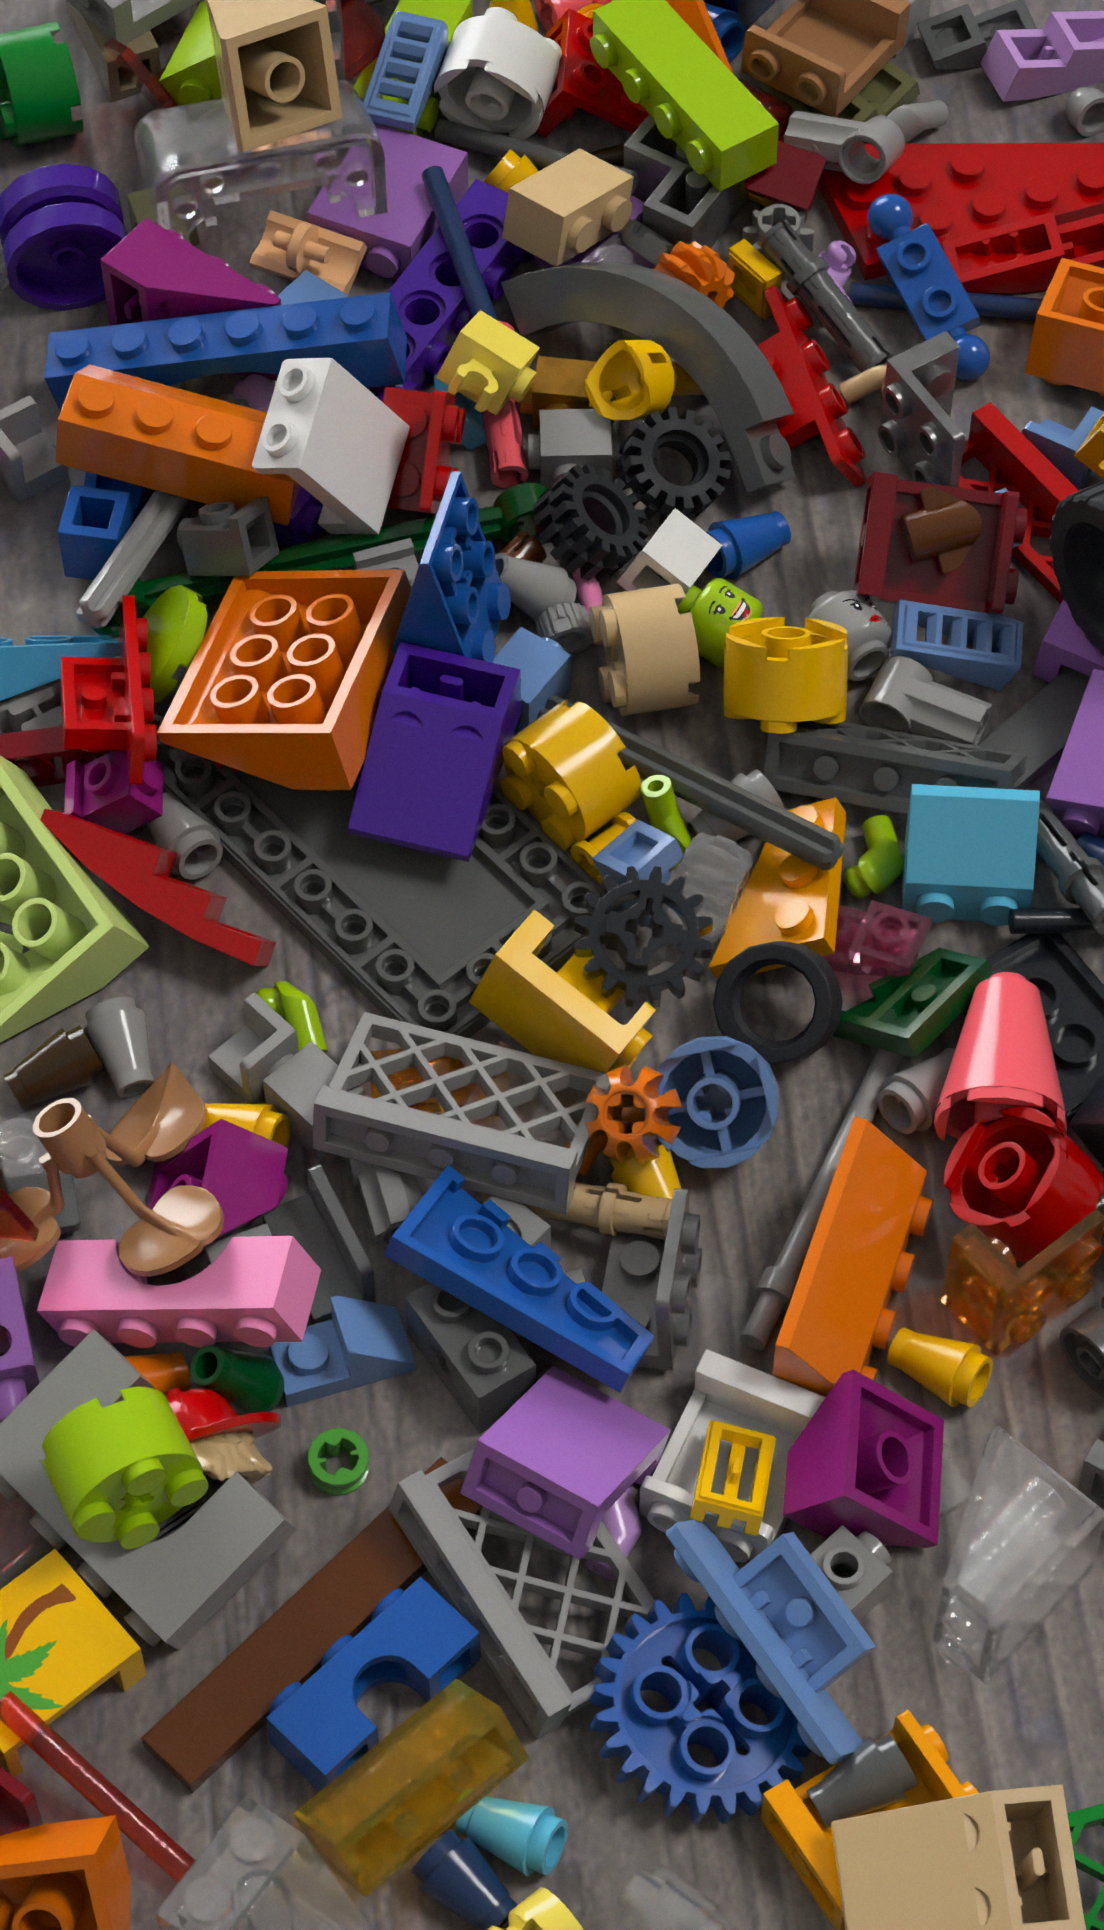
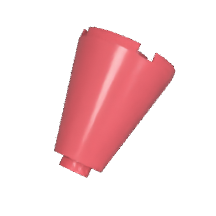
(1000, 1059)

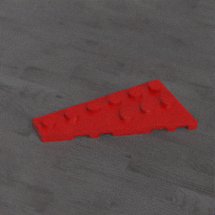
(970, 190)

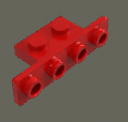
(815, 403)
(111, 700)

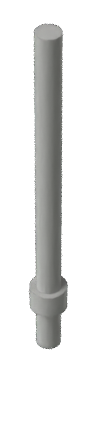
(779, 1281)

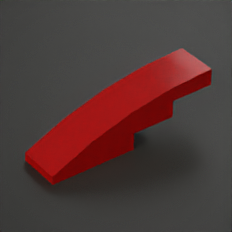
(1024, 253)
(142, 876)

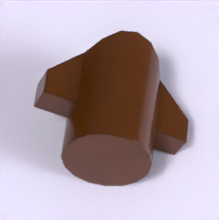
(941, 529)

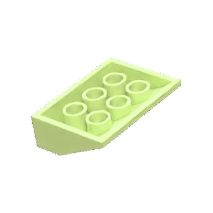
(56, 910)

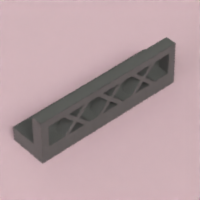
(880, 765)

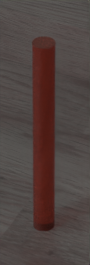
(94, 1786)

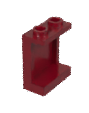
(889, 573)

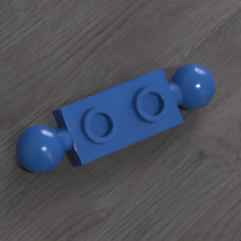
(927, 282)

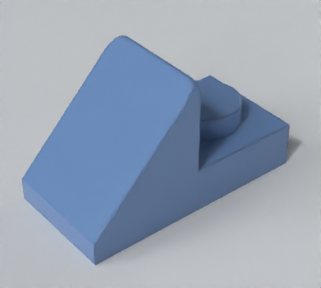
(349, 1351)

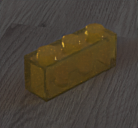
(411, 1786)

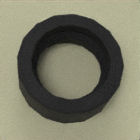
(818, 974)

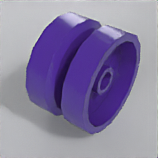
(56, 232)

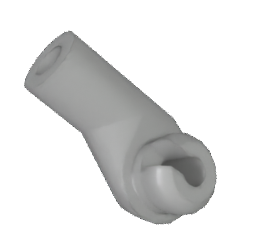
(919, 117)

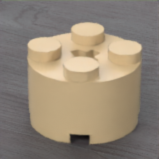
(646, 650)

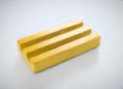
(727, 1504)

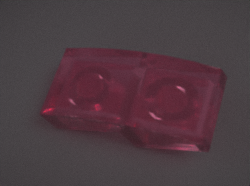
(878, 941)

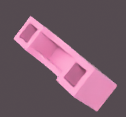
(250, 1294)

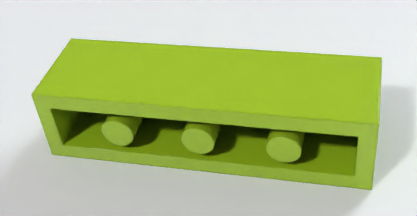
(685, 89)

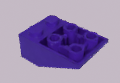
(435, 751)

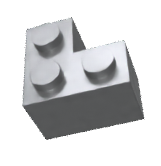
(677, 198)

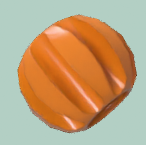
(626, 1094)

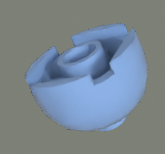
(725, 1101)

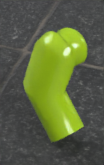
(664, 810)
(881, 862)
(297, 1010)

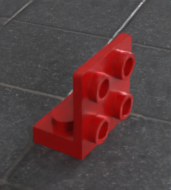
(584, 82)
(425, 459)

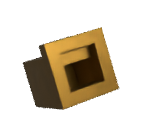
(557, 386)

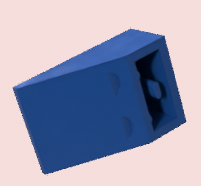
(457, 588)

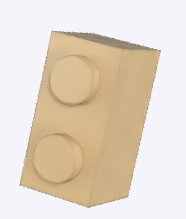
(568, 207)

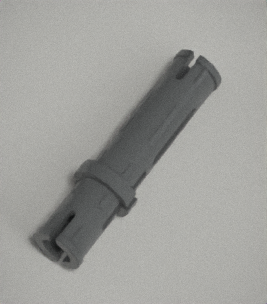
(810, 280)
(1078, 874)

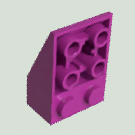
(164, 277)

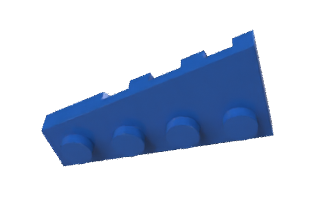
(522, 1286)

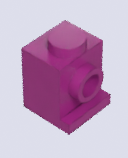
(105, 797)

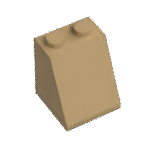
(274, 68)

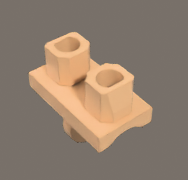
(296, 245)

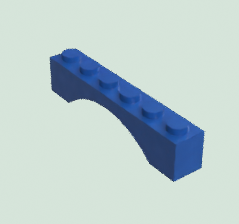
(355, 331)

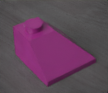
(231, 1164)
(867, 1466)

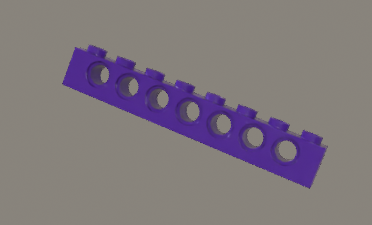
(432, 314)

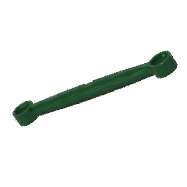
(510, 513)

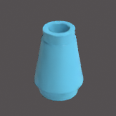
(516, 1833)

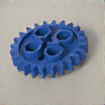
(657, 1742)

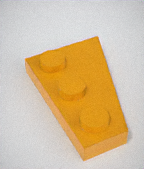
(788, 897)

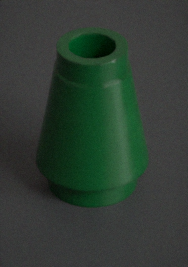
(243, 1377)

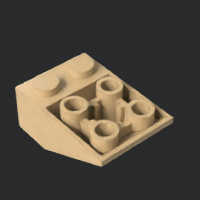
(961, 1864)

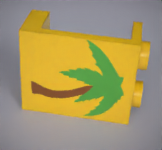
(57, 1646)

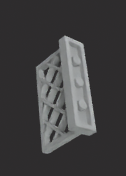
(424, 1143)
(478, 1594)

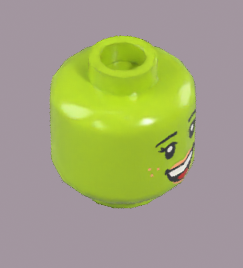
(714, 612)

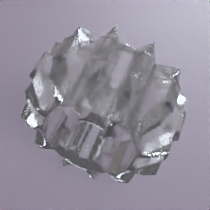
(718, 872)

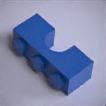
(96, 522)
(409, 1641)

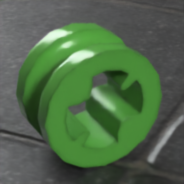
(332, 1443)

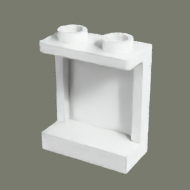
(333, 443)
(741, 1398)

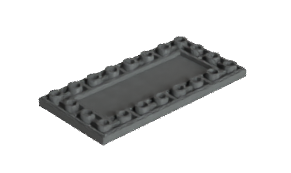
(389, 917)

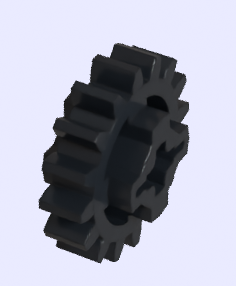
(667, 942)

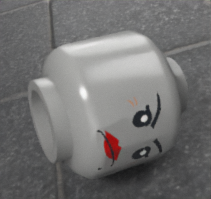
(867, 630)

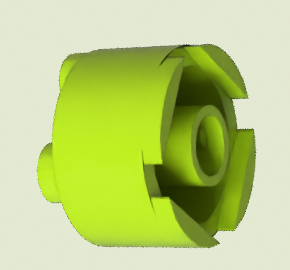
(122, 1467)

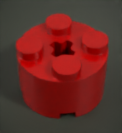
(1021, 1181)

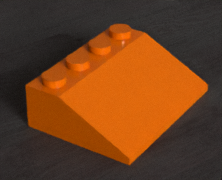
(291, 675)

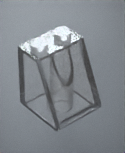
(1014, 1559)
(259, 1878)

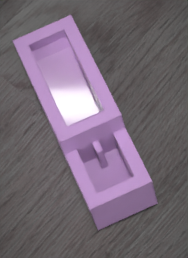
(1047, 60)

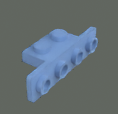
(787, 1622)

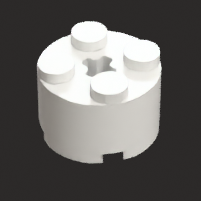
(497, 74)

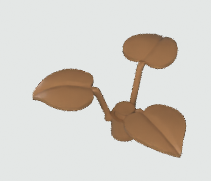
(151, 1129)

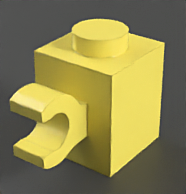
(489, 364)

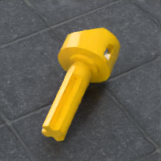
(638, 378)

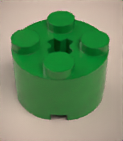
(36, 86)

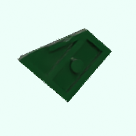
(916, 1007)

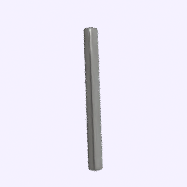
(133, 552)

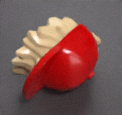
(221, 1436)

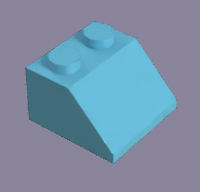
(969, 852)

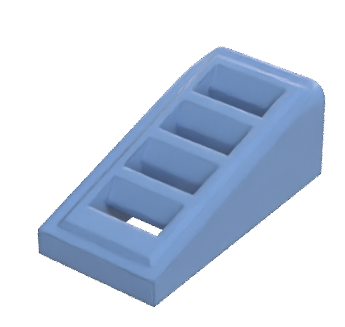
(413, 39)
(994, 638)

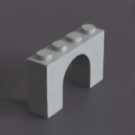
(167, 1582)

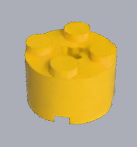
(785, 673)
(569, 773)

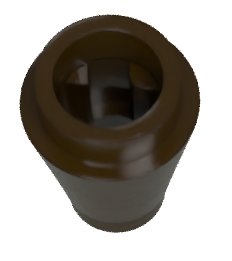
(55, 1068)

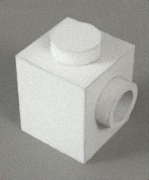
(675, 552)

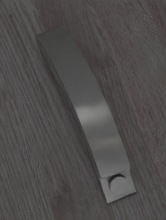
(691, 332)

